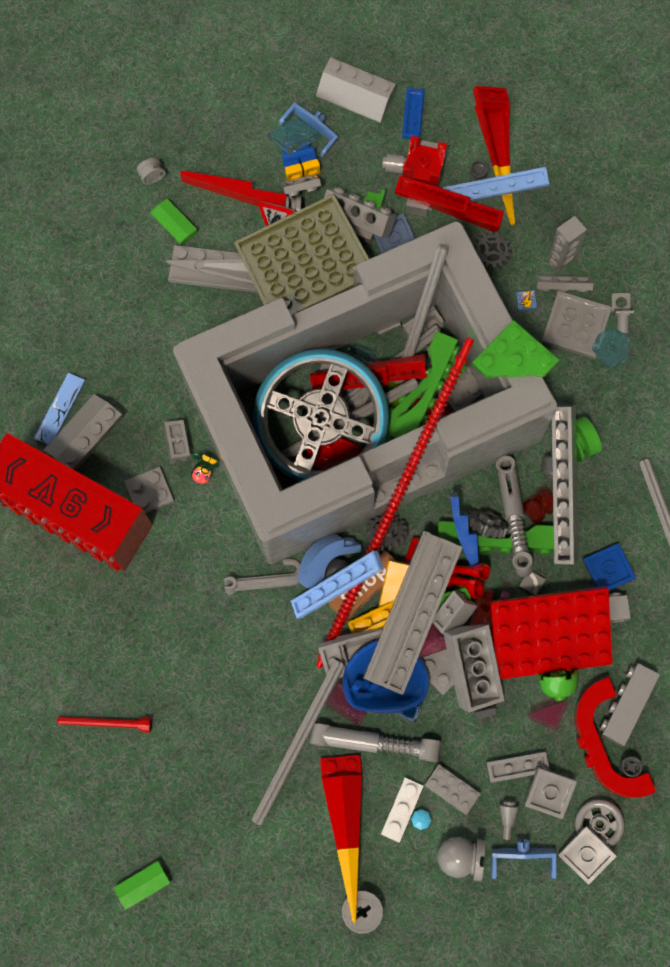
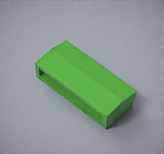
(174, 222)
(142, 885)

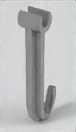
(264, 581)

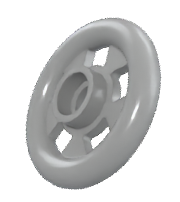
(606, 807)

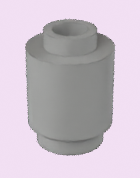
(394, 163)

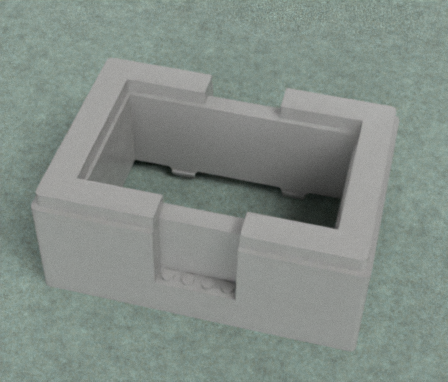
(353, 492)

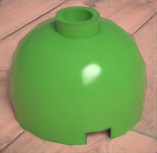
(559, 684)

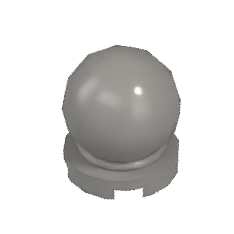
(460, 857)

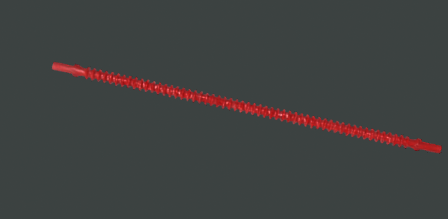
(460, 360)

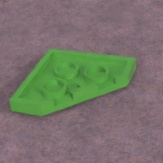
(515, 355)

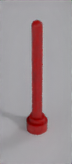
(142, 724)

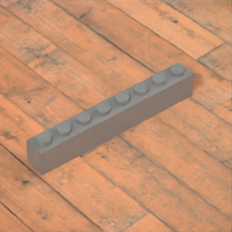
(565, 485)

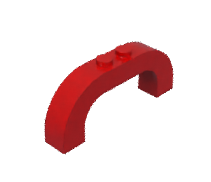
(595, 754)

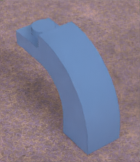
(319, 556)

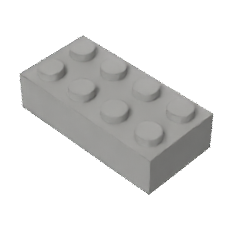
(452, 789)

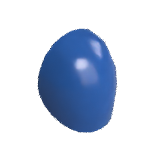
(374, 698)

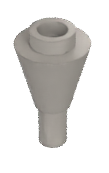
(508, 814)

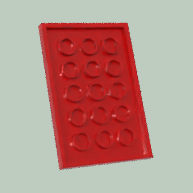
(551, 632)

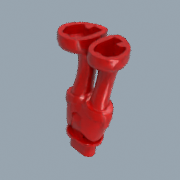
(474, 587)

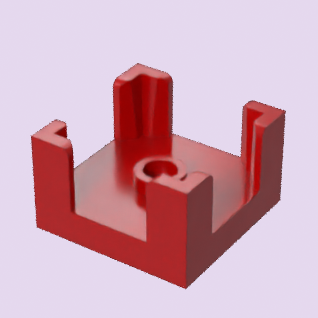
(424, 162)

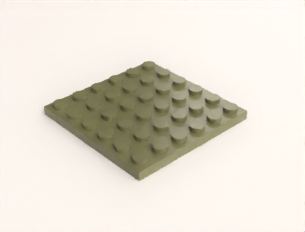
(303, 256)

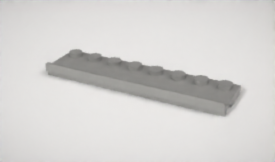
(192, 277)
(412, 613)

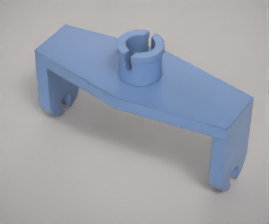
(315, 122)
(523, 852)

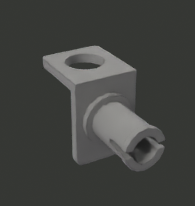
(621, 313)

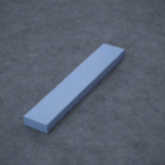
(502, 184)
(337, 584)

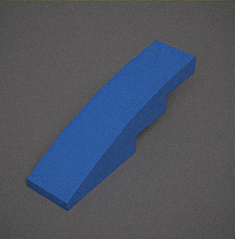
(467, 538)

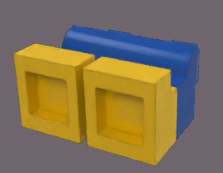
(300, 160)

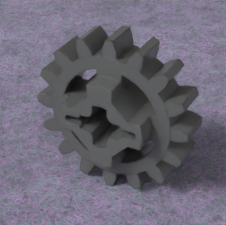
(493, 258)
(487, 524)
(395, 536)

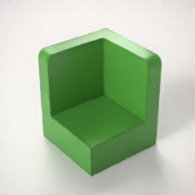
(376, 198)

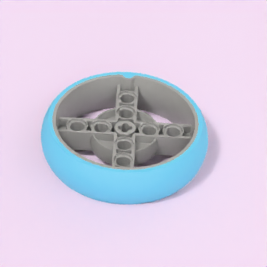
(312, 399)

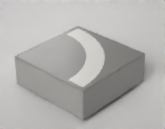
(532, 583)

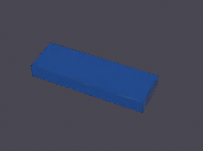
(413, 113)

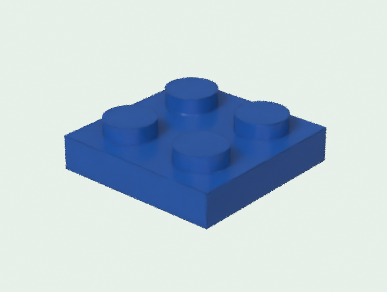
(609, 568)

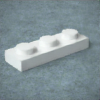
(402, 810)

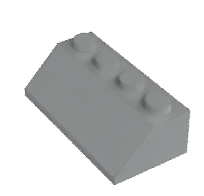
(356, 90)
(84, 432)
(473, 666)

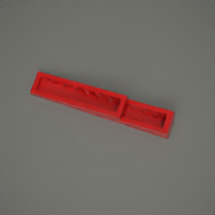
(233, 188)
(450, 203)
(385, 372)

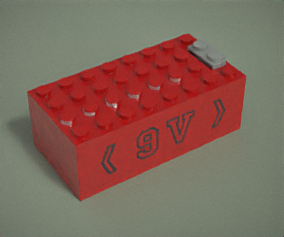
(70, 504)

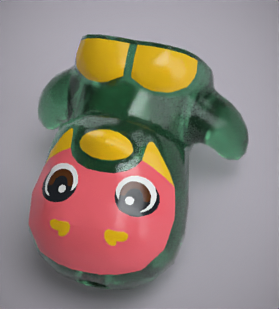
(203, 469)

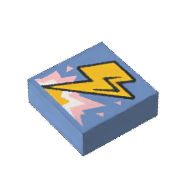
(526, 300)

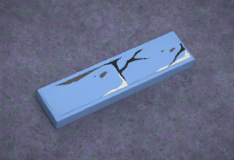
(60, 409)

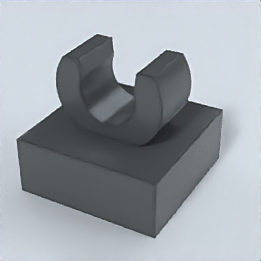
(488, 711)

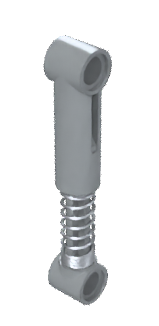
(514, 515)
(372, 742)

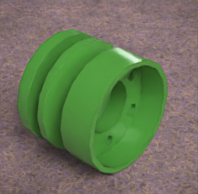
(587, 439)

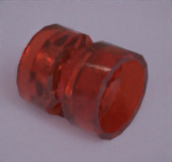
(539, 506)

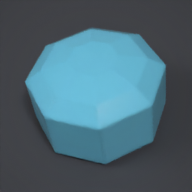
(421, 819)

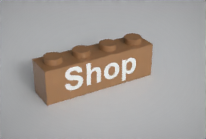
(369, 589)

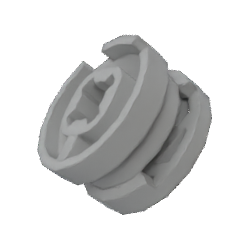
(150, 171)
(294, 203)

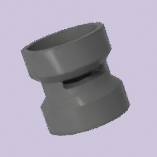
(478, 170)
(633, 768)

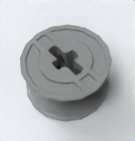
(373, 917)

